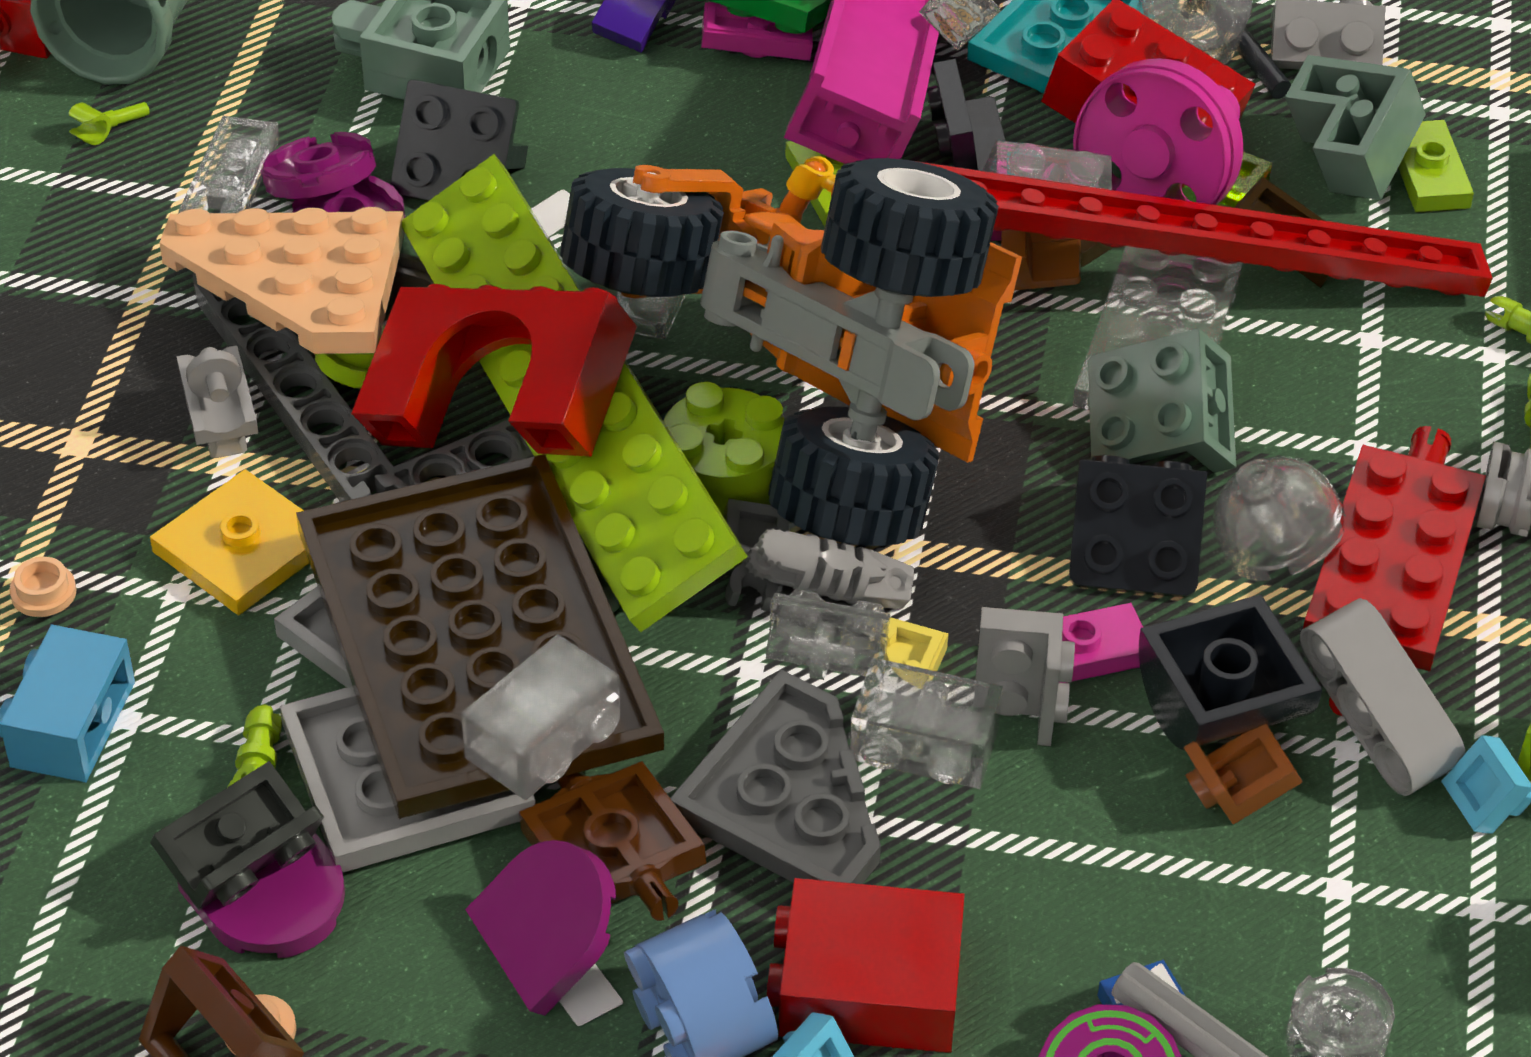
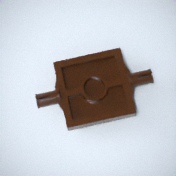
(626, 825)

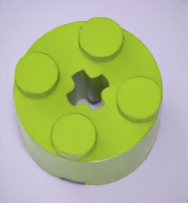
(728, 440)

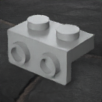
(1326, 29)

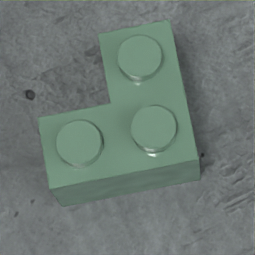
(1358, 119)

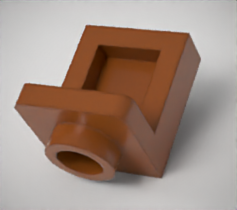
(1242, 773)

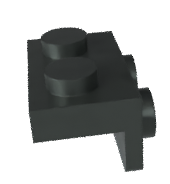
(235, 836)

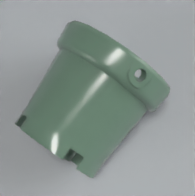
(107, 37)

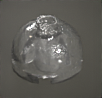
(1277, 517)

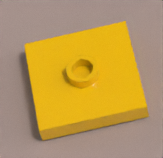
(235, 542)

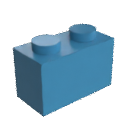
(66, 703)

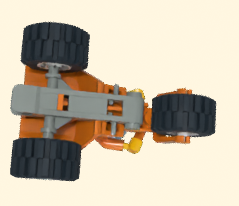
(875, 310)

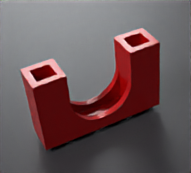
(444, 331)

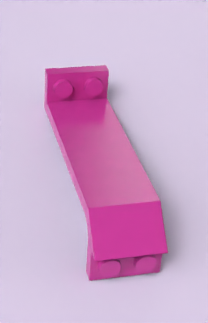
(866, 81)

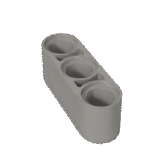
(1382, 696)

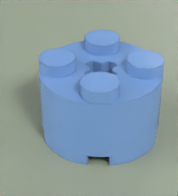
(701, 990)

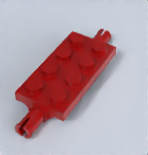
(1402, 542)

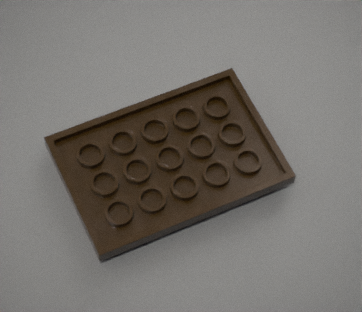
(447, 596)

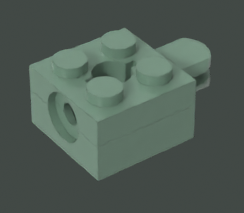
(424, 41)

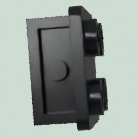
(1137, 526)

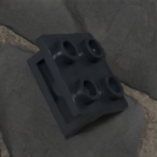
(450, 133)

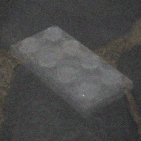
(1159, 298)

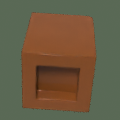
(1044, 259)

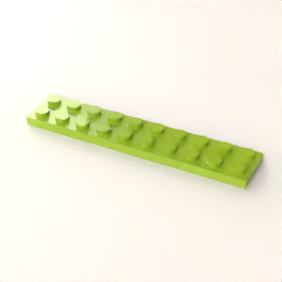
(637, 493)

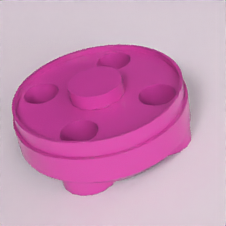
(1161, 136)

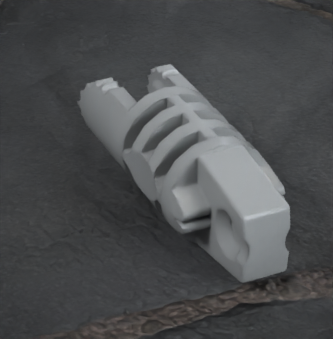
(831, 569)

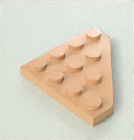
(296, 270)

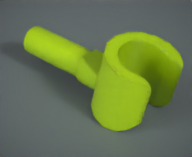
(97, 125)

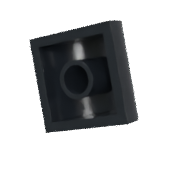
(1224, 673)

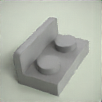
(1029, 660)

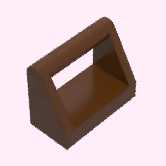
(209, 984)

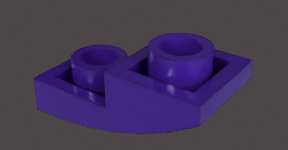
(630, 20)

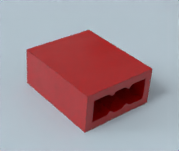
(870, 960)

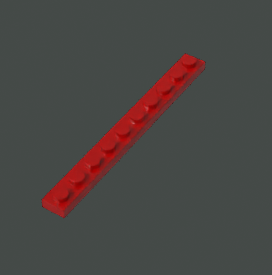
(1234, 234)

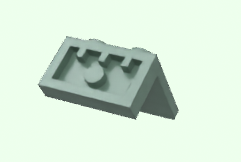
(1164, 401)

